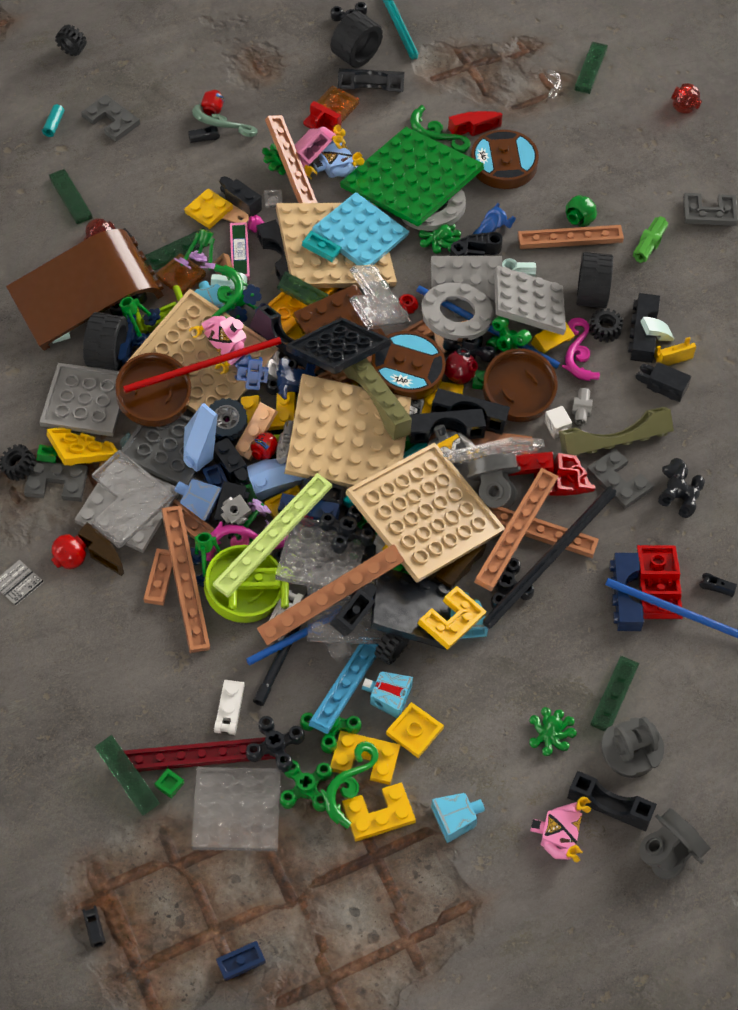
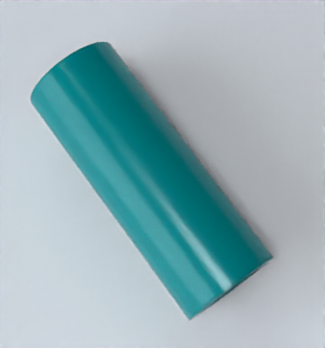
(53, 120)

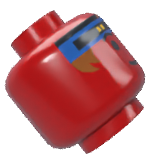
(212, 102)
(264, 446)

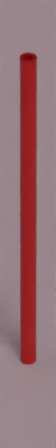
(201, 365)

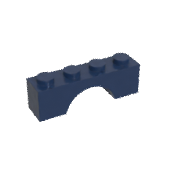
(628, 612)

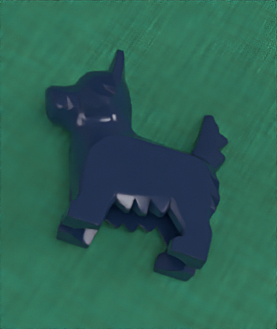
(290, 379)

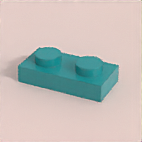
(321, 246)

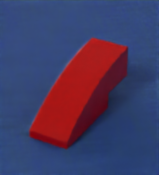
(474, 122)

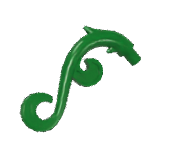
(438, 129)
(229, 301)
(346, 777)

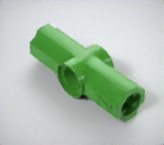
(650, 239)

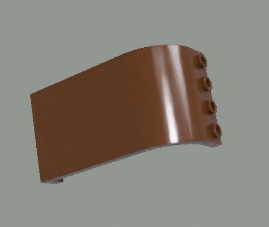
(82, 282)

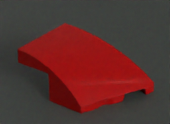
(571, 476)

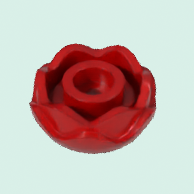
(408, 303)

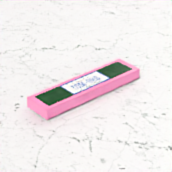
(239, 248)

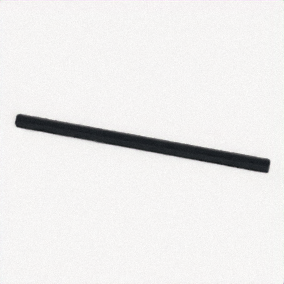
(549, 557)

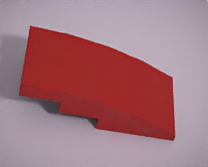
(660, 578)

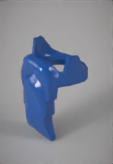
(494, 219)

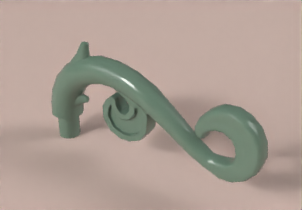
(221, 121)

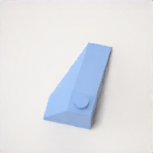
(200, 438)
(269, 478)

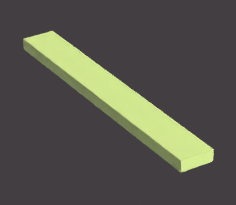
(272, 535)

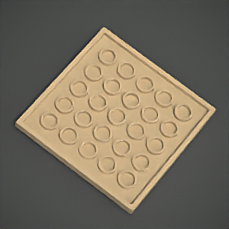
(295, 224)
(175, 340)
(340, 433)
(425, 511)

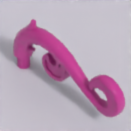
(576, 348)
(245, 533)

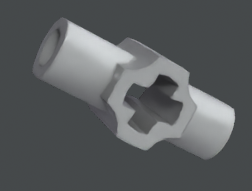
(582, 406)

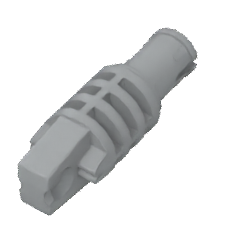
(283, 443)

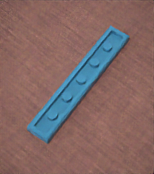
(343, 688)

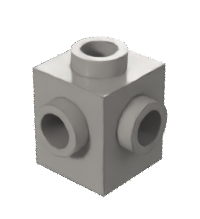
(235, 504)

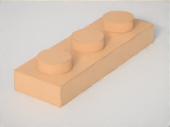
(258, 424)

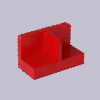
(322, 117)

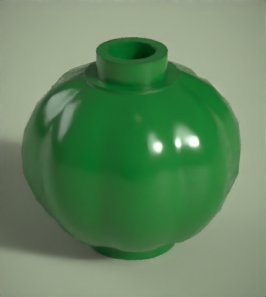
(581, 208)

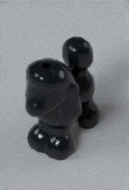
(678, 488)

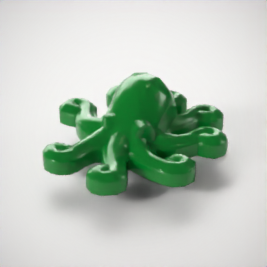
(274, 160)
(441, 237)
(551, 731)

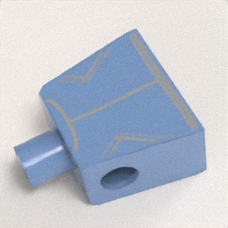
(199, 497)

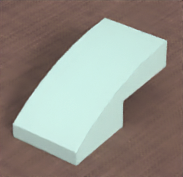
(658, 328)

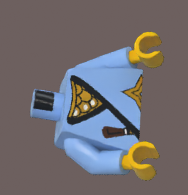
(338, 161)

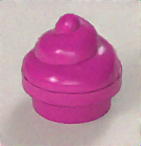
(253, 221)

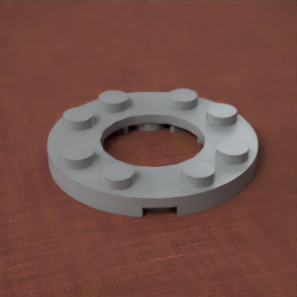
(448, 216)
(453, 330)

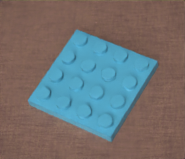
(361, 230)

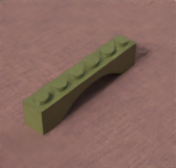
(392, 413)
(652, 423)

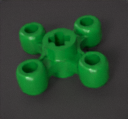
(508, 338)
(340, 724)
(306, 792)

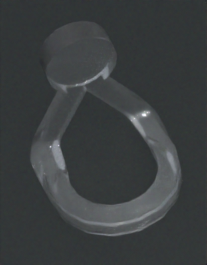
(553, 92)

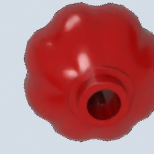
(68, 551)

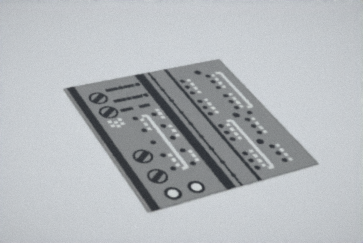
(18, 582)

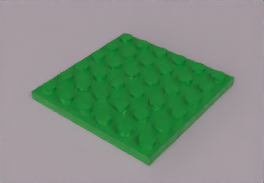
(412, 176)

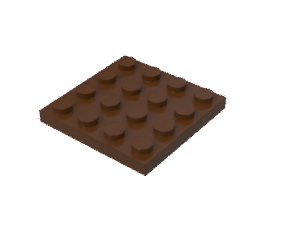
(330, 309)

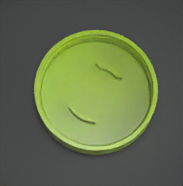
(251, 603)

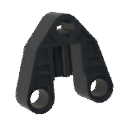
(477, 245)

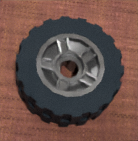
(237, 415)

